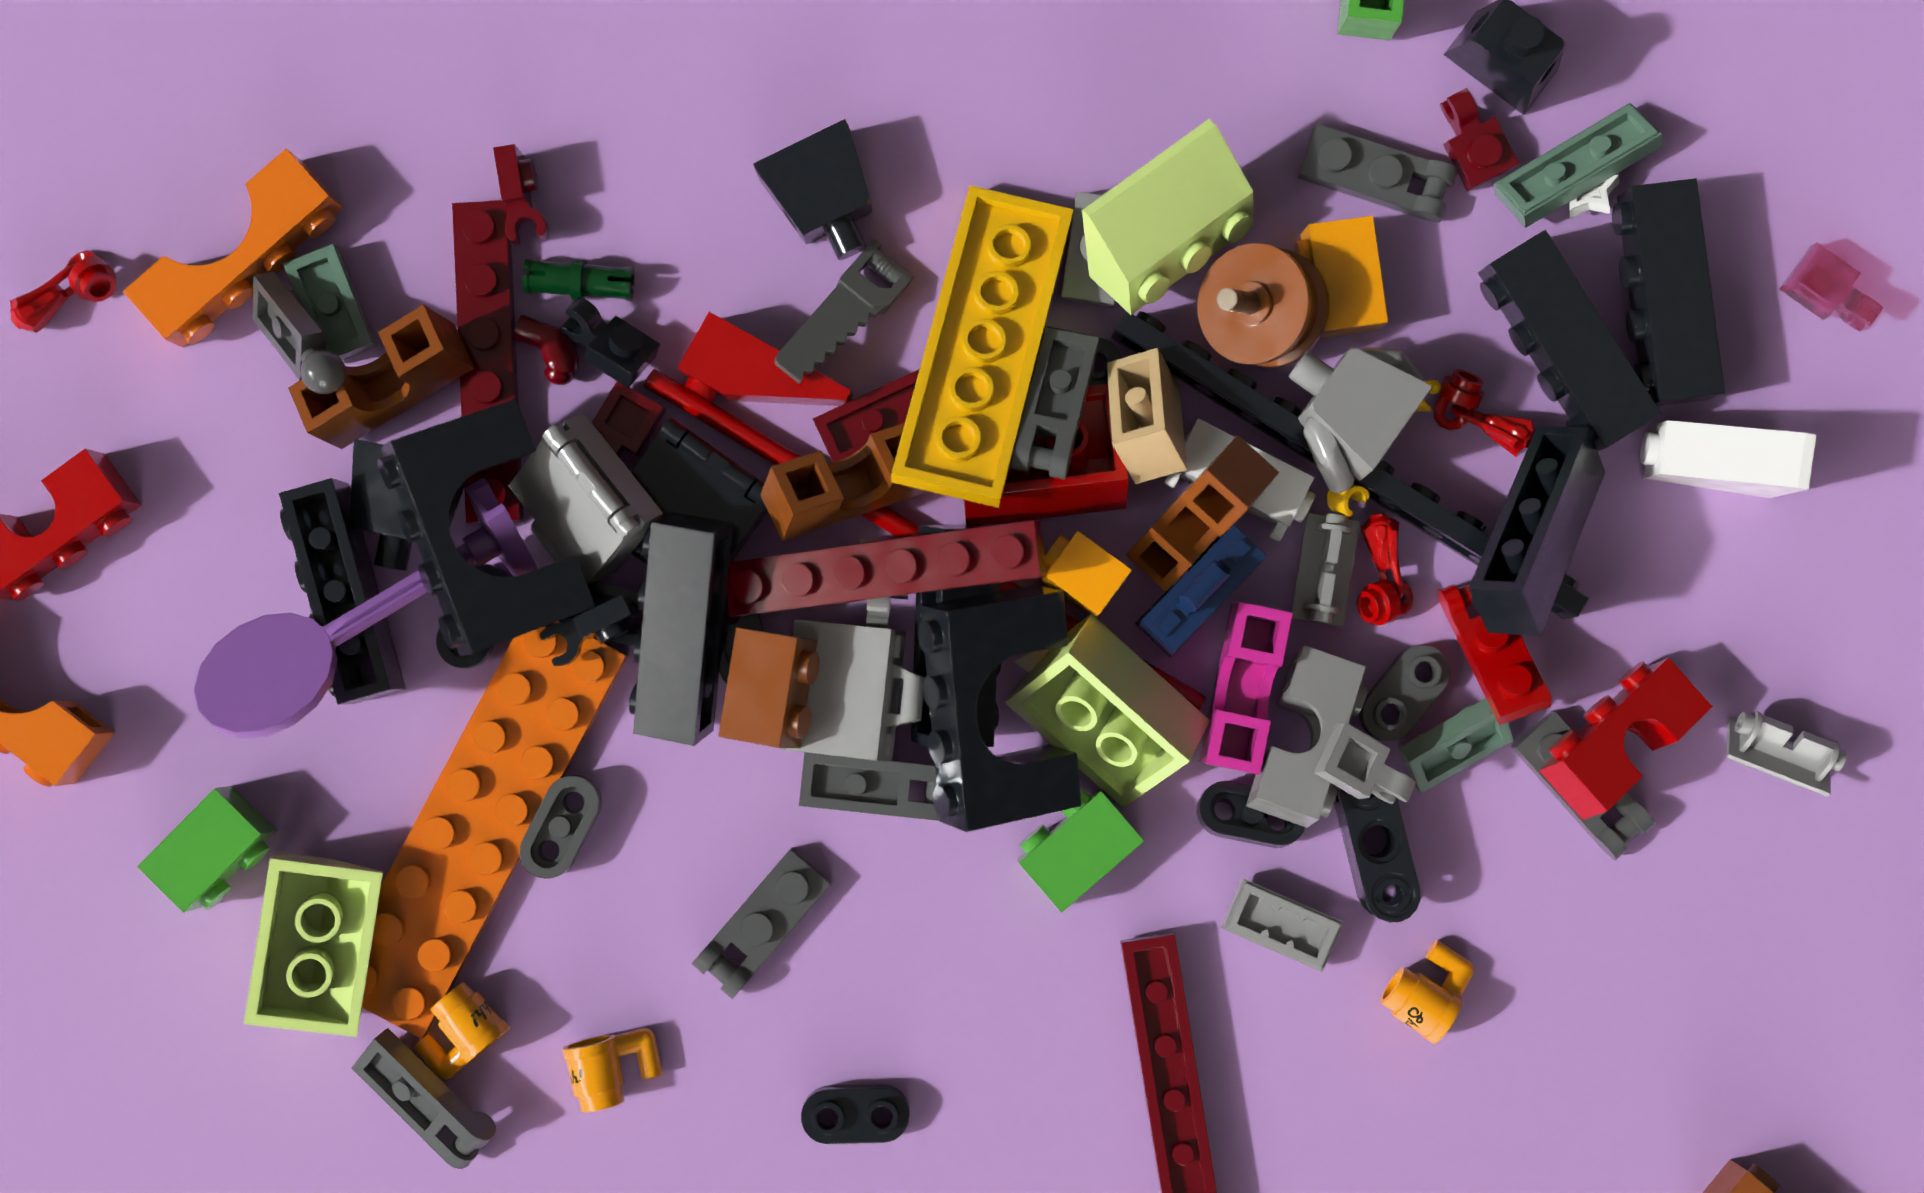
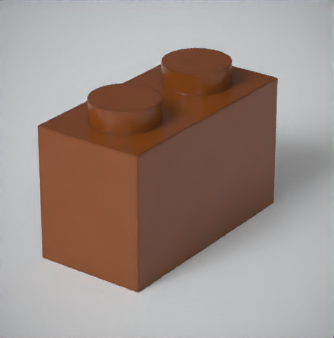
(769, 689)

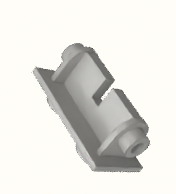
(1325, 569)
(1765, 746)

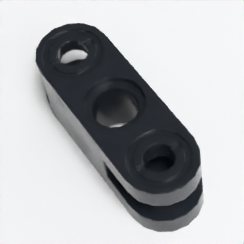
(1379, 870)

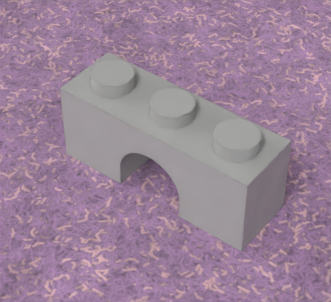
(1324, 694)

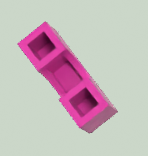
(1243, 685)

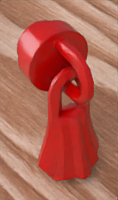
(88, 278)
(1465, 391)
(1381, 600)

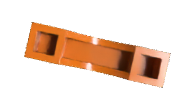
(285, 211)
(53, 740)

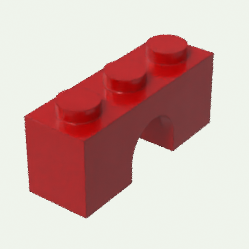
(88, 503)
(1592, 765)

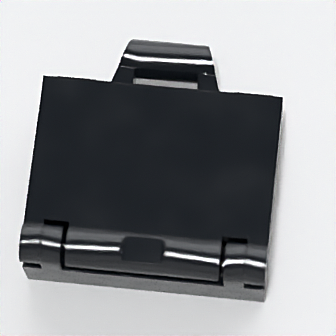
(700, 481)

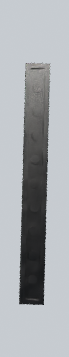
(1280, 421)

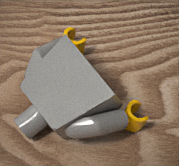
(1357, 414)

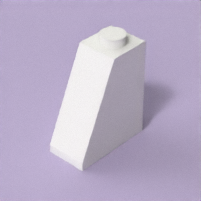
(1728, 458)

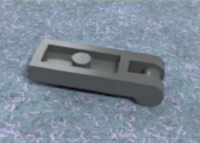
(1376, 173)
(1055, 401)
(1534, 752)
(866, 786)
(763, 921)
(424, 1100)

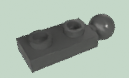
(295, 335)

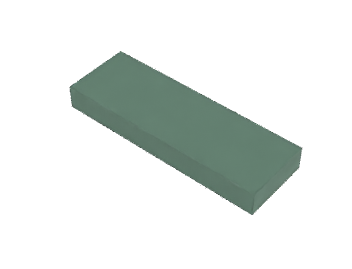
(1578, 165)

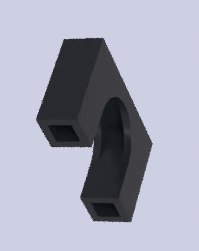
(426, 474)
(961, 648)

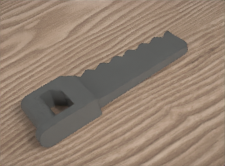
(843, 311)

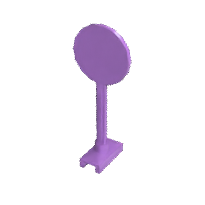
(284, 663)

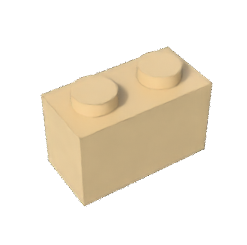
(1146, 416)

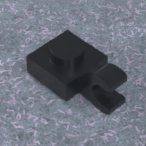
(611, 347)
(603, 622)

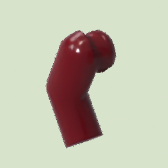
(555, 348)

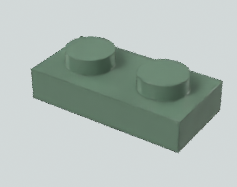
(331, 299)
(1454, 745)

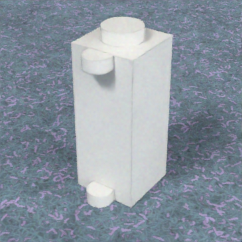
(1278, 504)

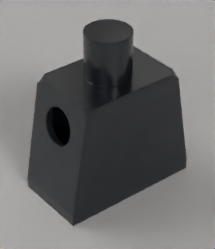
(1508, 52)
(820, 188)
(377, 508)

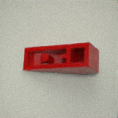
(743, 369)

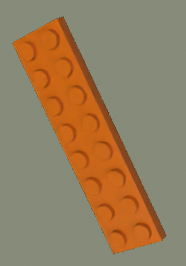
(476, 820)

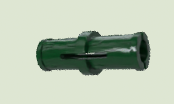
(578, 279)

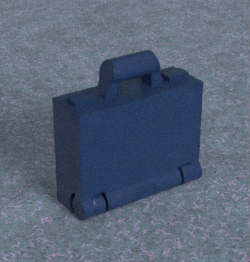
(1200, 591)

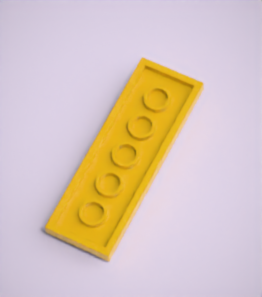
(982, 347)

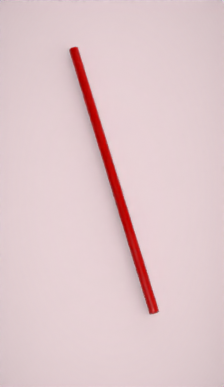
(778, 453)

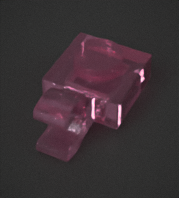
(1825, 284)

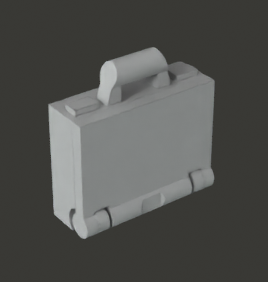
(583, 499)
(858, 691)

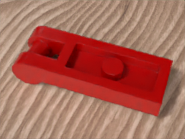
(1496, 659)

